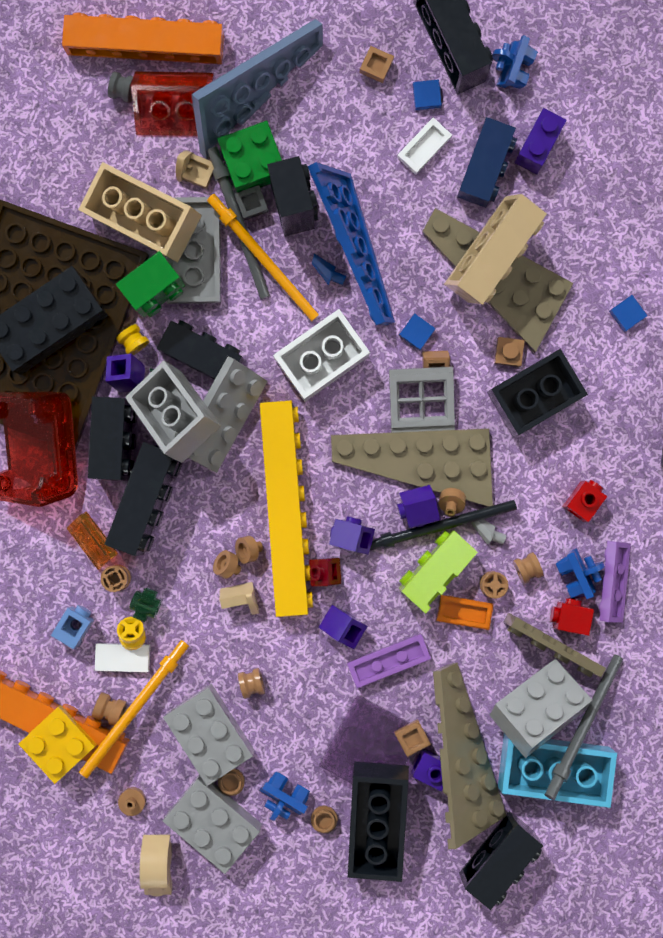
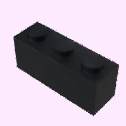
(196, 350)

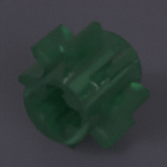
(145, 604)

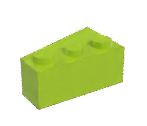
(437, 569)

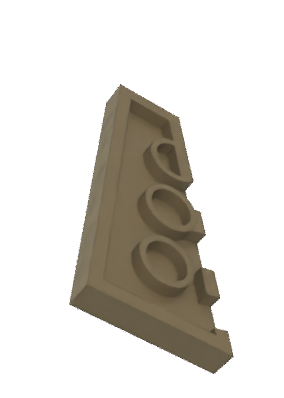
(561, 650)

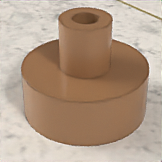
(452, 501)
(247, 549)
(226, 564)
(134, 796)

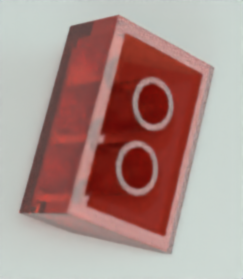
(165, 101)

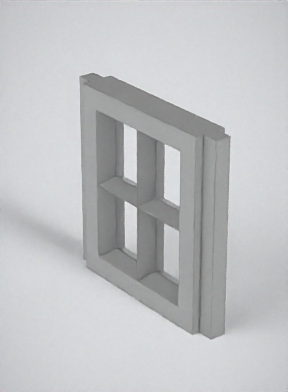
(422, 376)

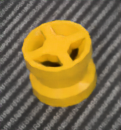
(132, 339)
(133, 627)

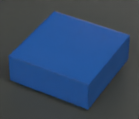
(427, 94)
(628, 313)
(417, 332)

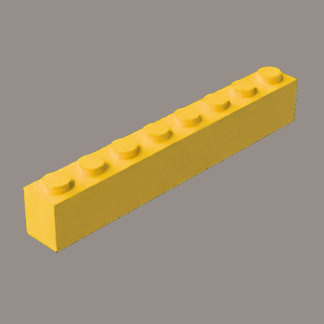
(284, 508)

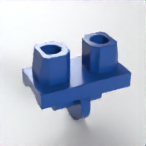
(510, 60)
(584, 584)
(295, 802)

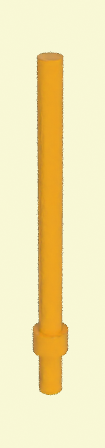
(229, 219)
(168, 665)

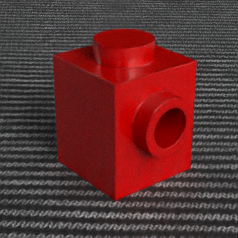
(585, 500)
(572, 617)

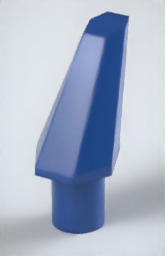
(327, 270)

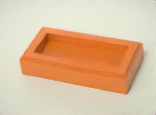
(464, 612)

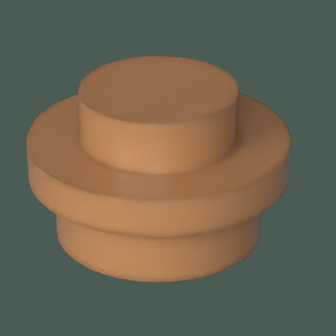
(231, 782)
(324, 819)

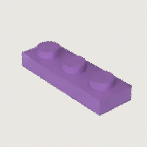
(614, 581)
(388, 660)

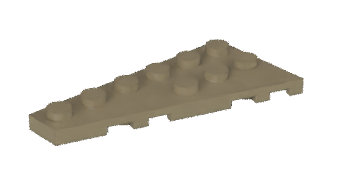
(524, 299)
(423, 458)
(465, 767)

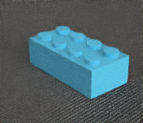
(588, 783)

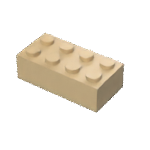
(140, 212)
(495, 249)

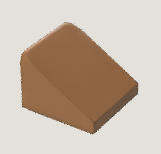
(435, 359)

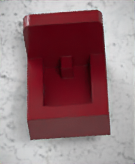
(325, 572)

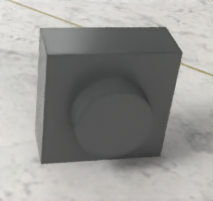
(251, 202)

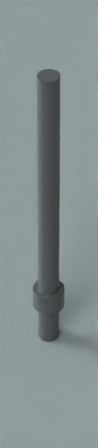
(222, 176)
(562, 771)

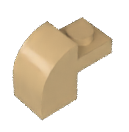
(155, 865)

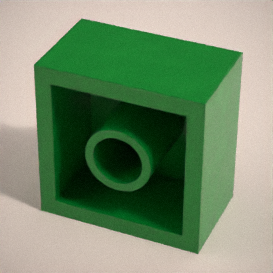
(248, 154)
(151, 285)

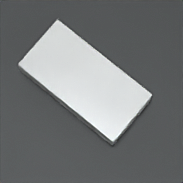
(424, 146)
(117, 658)

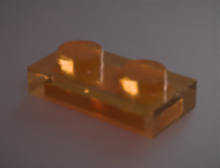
(91, 540)

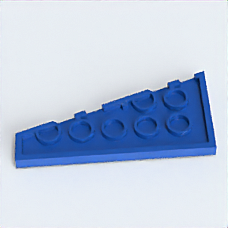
(345, 213)

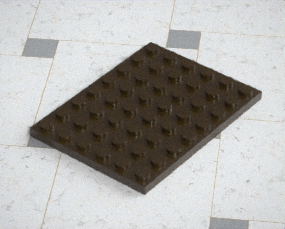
(34, 253)

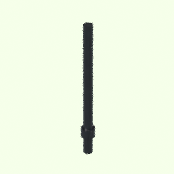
(388, 540)

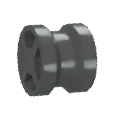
(120, 87)

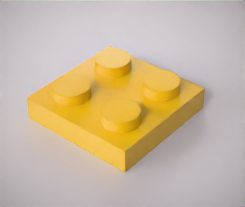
(57, 744)

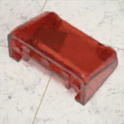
(38, 448)

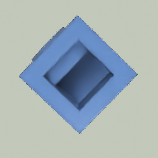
(64, 630)

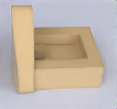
(194, 169)
(239, 595)

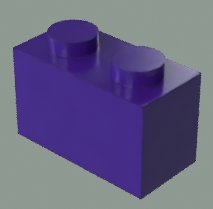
(540, 141)

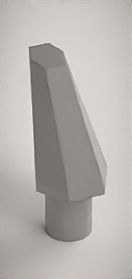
(488, 532)

